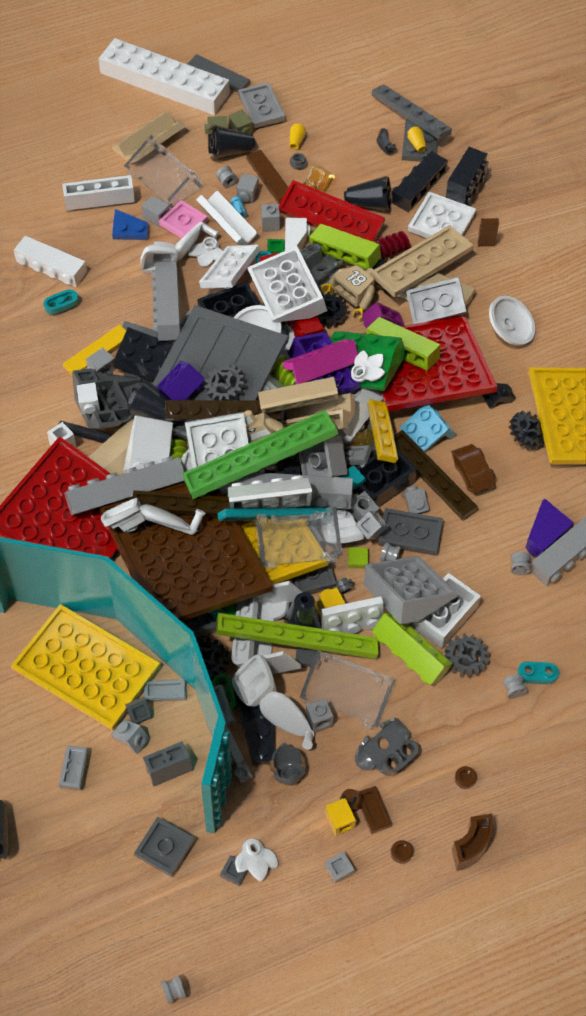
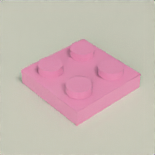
(182, 219)

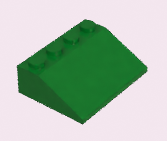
(389, 346)

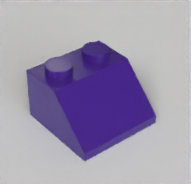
(181, 382)

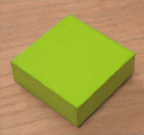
(357, 557)

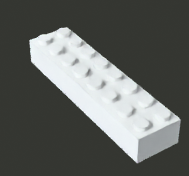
(164, 76)

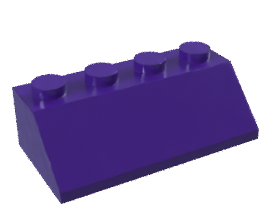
(304, 344)

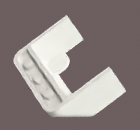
(266, 607)

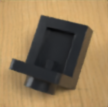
(503, 394)

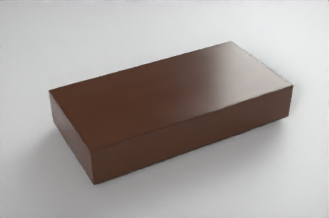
(488, 232)
(374, 810)

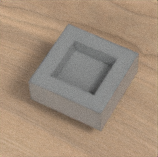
(339, 867)

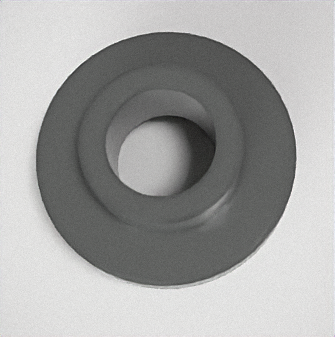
(298, 161)
(344, 585)

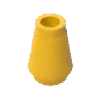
(297, 133)
(417, 139)

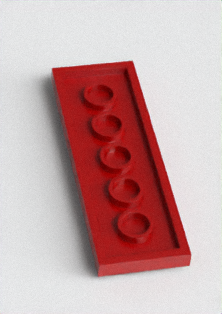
(324, 209)

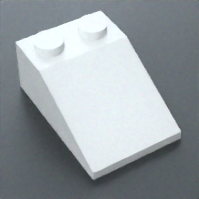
(148, 442)

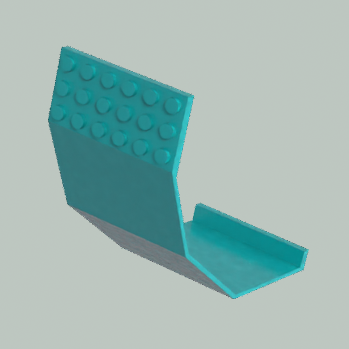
(102, 589)

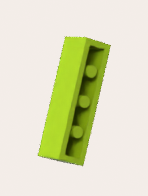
(346, 246)
(417, 348)
(412, 649)

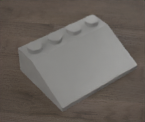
(408, 588)

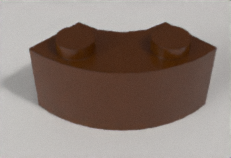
(473, 468)
(474, 844)

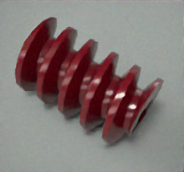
(393, 243)

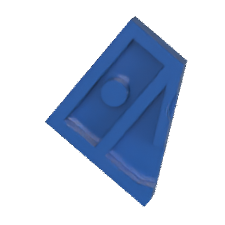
(129, 227)

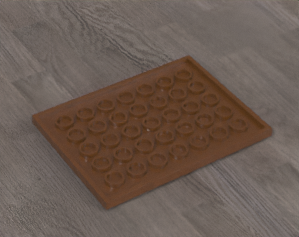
(188, 570)

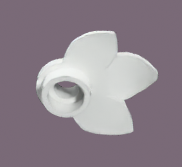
(206, 251)
(369, 366)
(255, 862)

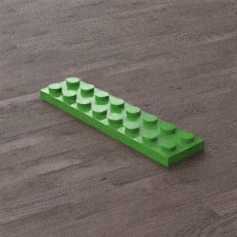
(259, 454)

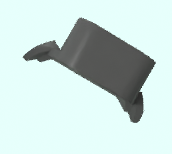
(315, 261)
(371, 756)

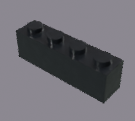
(419, 181)

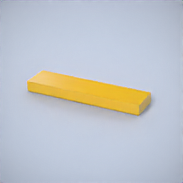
(109, 341)
(382, 431)

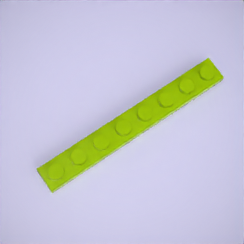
(296, 636)

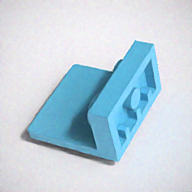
(427, 427)

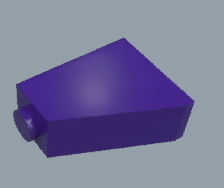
(547, 528)

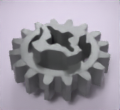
(232, 376)
(466, 655)

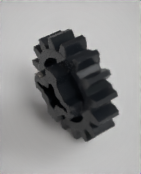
(332, 315)
(527, 430)
(210, 654)

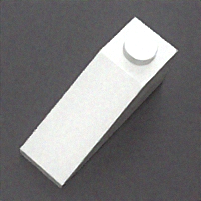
(296, 233)

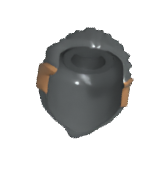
(287, 764)

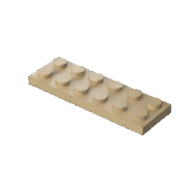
(422, 261)

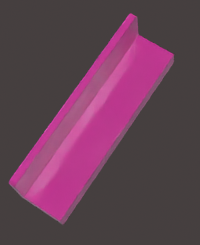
(322, 360)

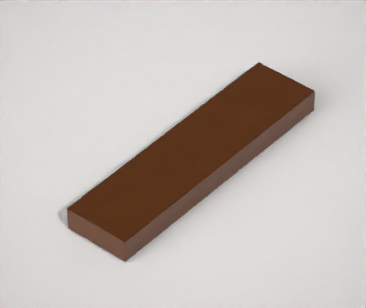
(268, 174)

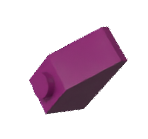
(382, 311)

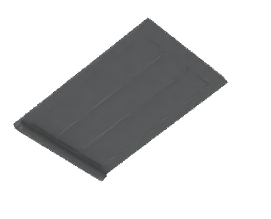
(221, 339)

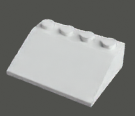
(287, 287)
(272, 494)

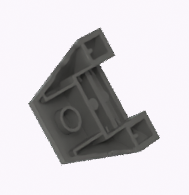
(113, 396)

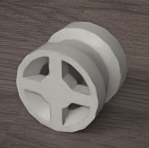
(226, 176)
(390, 552)
(520, 563)
(514, 686)
(173, 989)

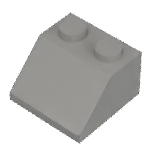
(324, 459)

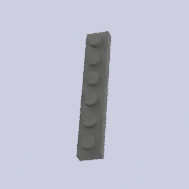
(411, 112)

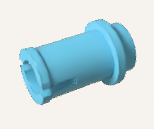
(237, 203)

